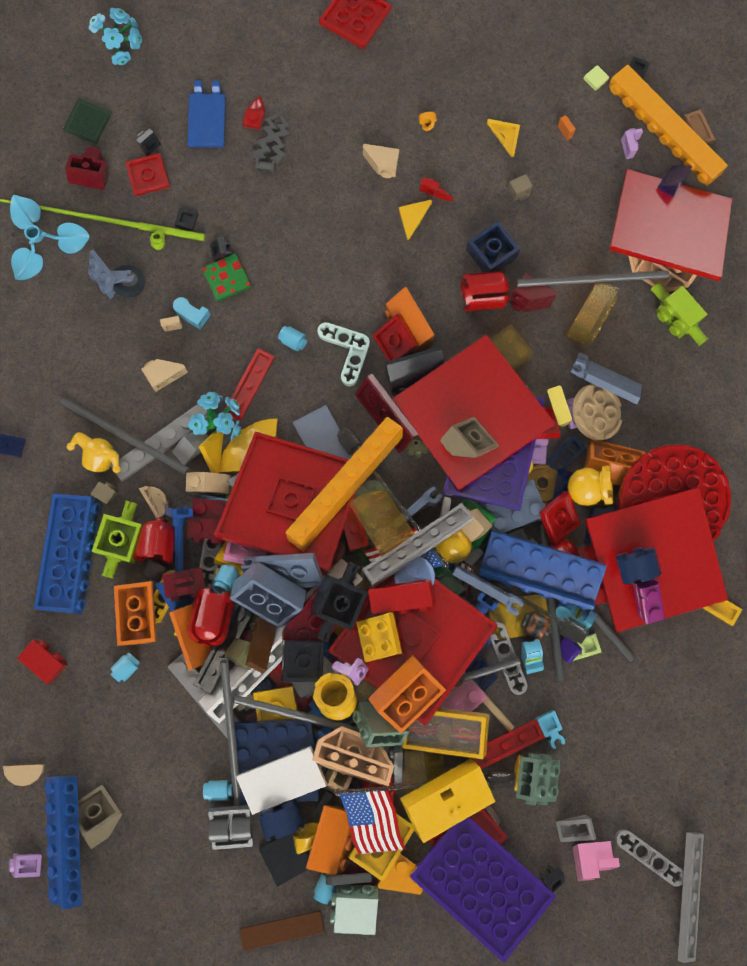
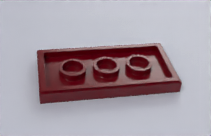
(380, 406)

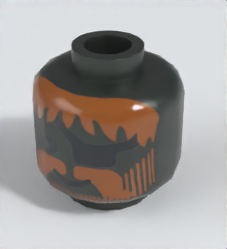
(536, 625)

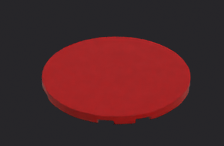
(674, 470)

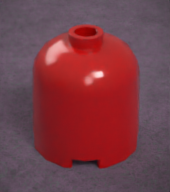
(156, 540)

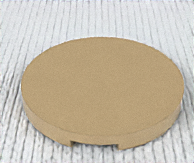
(597, 412)

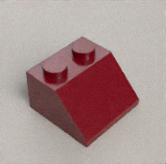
(532, 297)

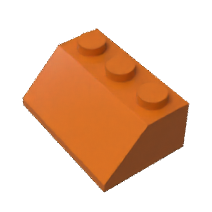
(405, 304)
(612, 455)
(135, 613)
(194, 653)
(406, 694)
(331, 842)

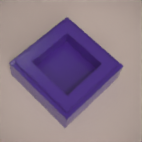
(569, 650)

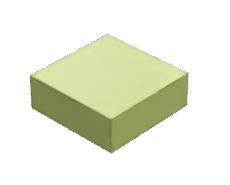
(596, 77)

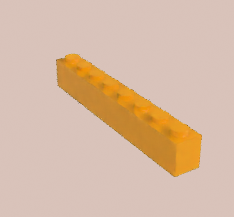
(667, 125)
(344, 484)

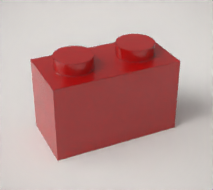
(42, 661)

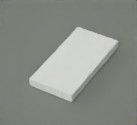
(281, 780)

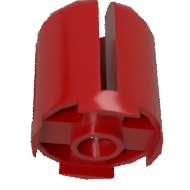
(484, 291)
(210, 618)

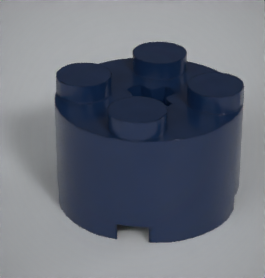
(638, 565)
(281, 820)

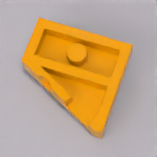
(399, 879)

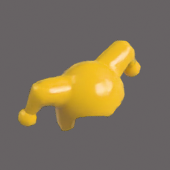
(96, 453)

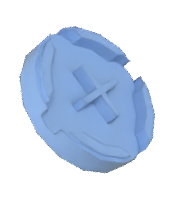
(416, 570)

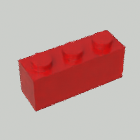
(402, 597)

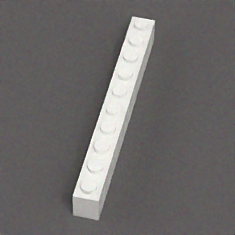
(245, 680)

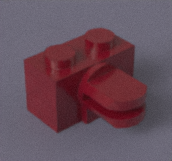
(87, 169)
(183, 583)

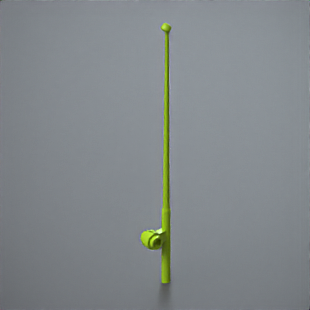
(157, 238)

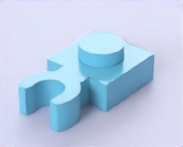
(550, 726)

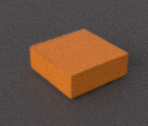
(566, 127)

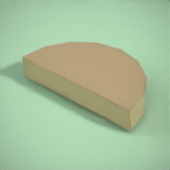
(156, 500)
(23, 774)

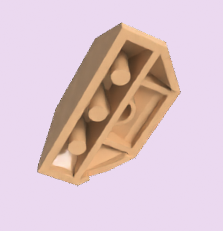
(674, 282)
(347, 754)

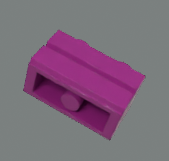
(648, 601)

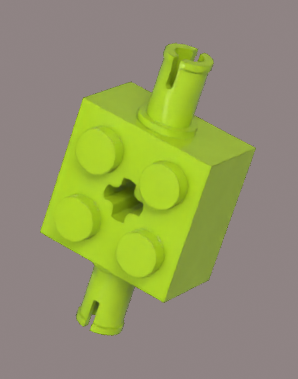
(680, 313)
(109, 530)

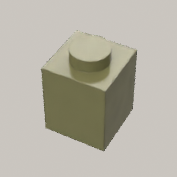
(238, 652)

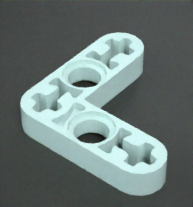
(354, 350)

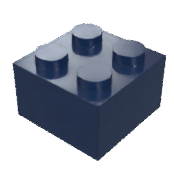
(492, 248)

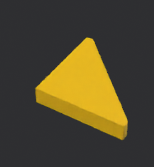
(506, 133)
(412, 216)
(211, 450)

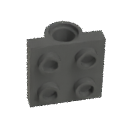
(230, 827)

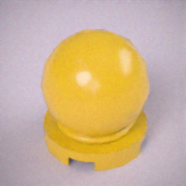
(590, 486)
(455, 548)
(335, 696)

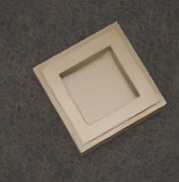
(171, 323)

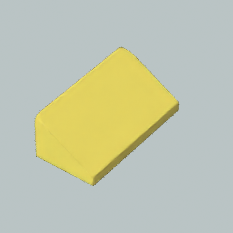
(559, 405)

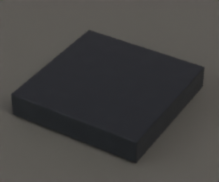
(302, 660)
(283, 860)

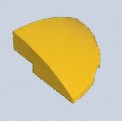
(236, 450)

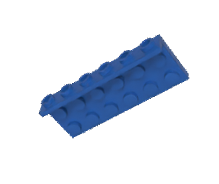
(67, 554)
(542, 570)
(63, 841)

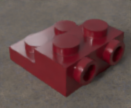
(205, 519)

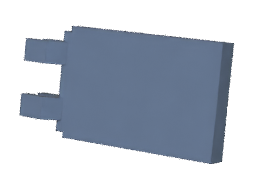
(606, 378)
(320, 432)
(422, 503)
(297, 568)
(488, 588)

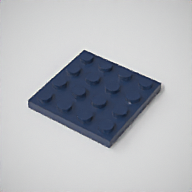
(269, 740)

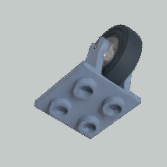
(124, 280)

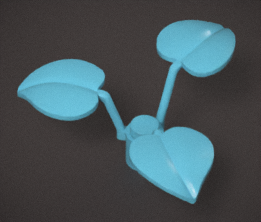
(25, 213)

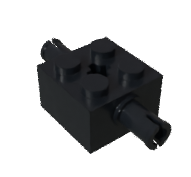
(336, 589)

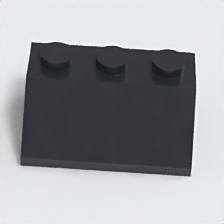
(409, 369)

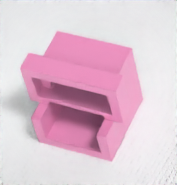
(592, 858)

